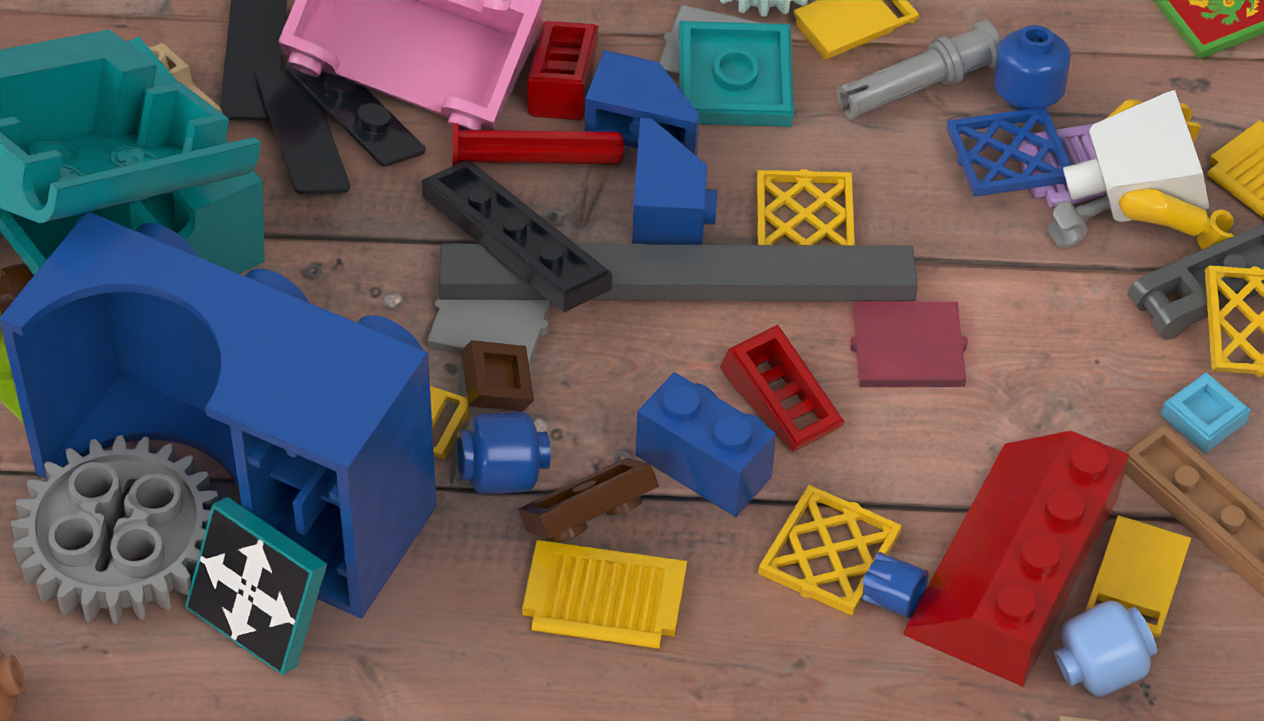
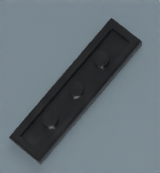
(517, 235)

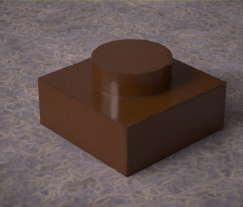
(497, 375)

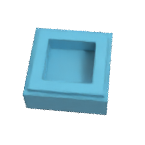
(1205, 412)

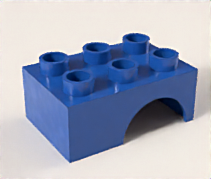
(296, 403)

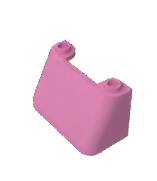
(427, 53)

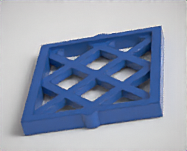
(1005, 121)

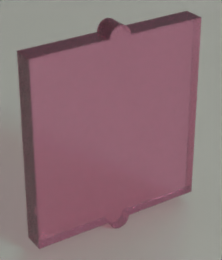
(909, 344)

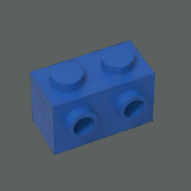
(705, 443)

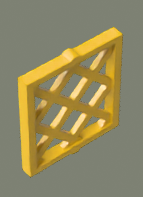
(804, 180)
(1216, 319)
(809, 585)

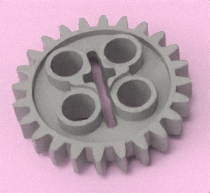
(67, 517)

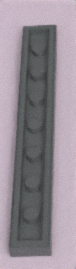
(704, 273)

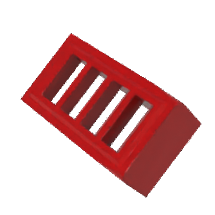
(560, 74)
(775, 348)

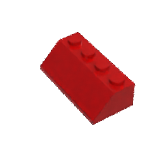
(1019, 552)

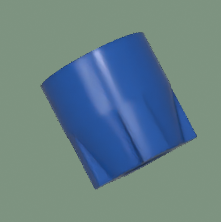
(894, 584)

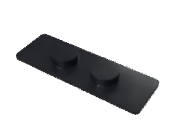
(250, 47)
(362, 117)
(302, 135)

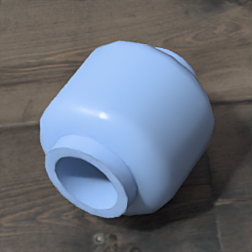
(1105, 648)

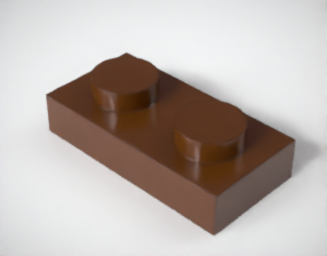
(609, 490)

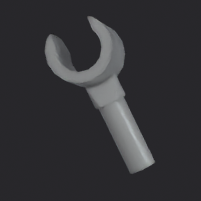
(1069, 223)

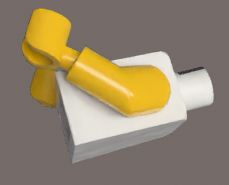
(1150, 169)

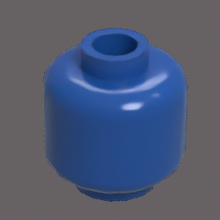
(1032, 68)
(502, 452)

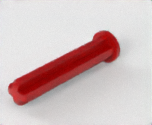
(537, 146)

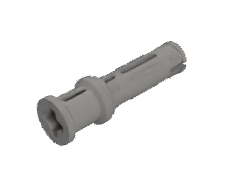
(942, 62)

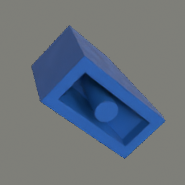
(636, 89)
(669, 191)

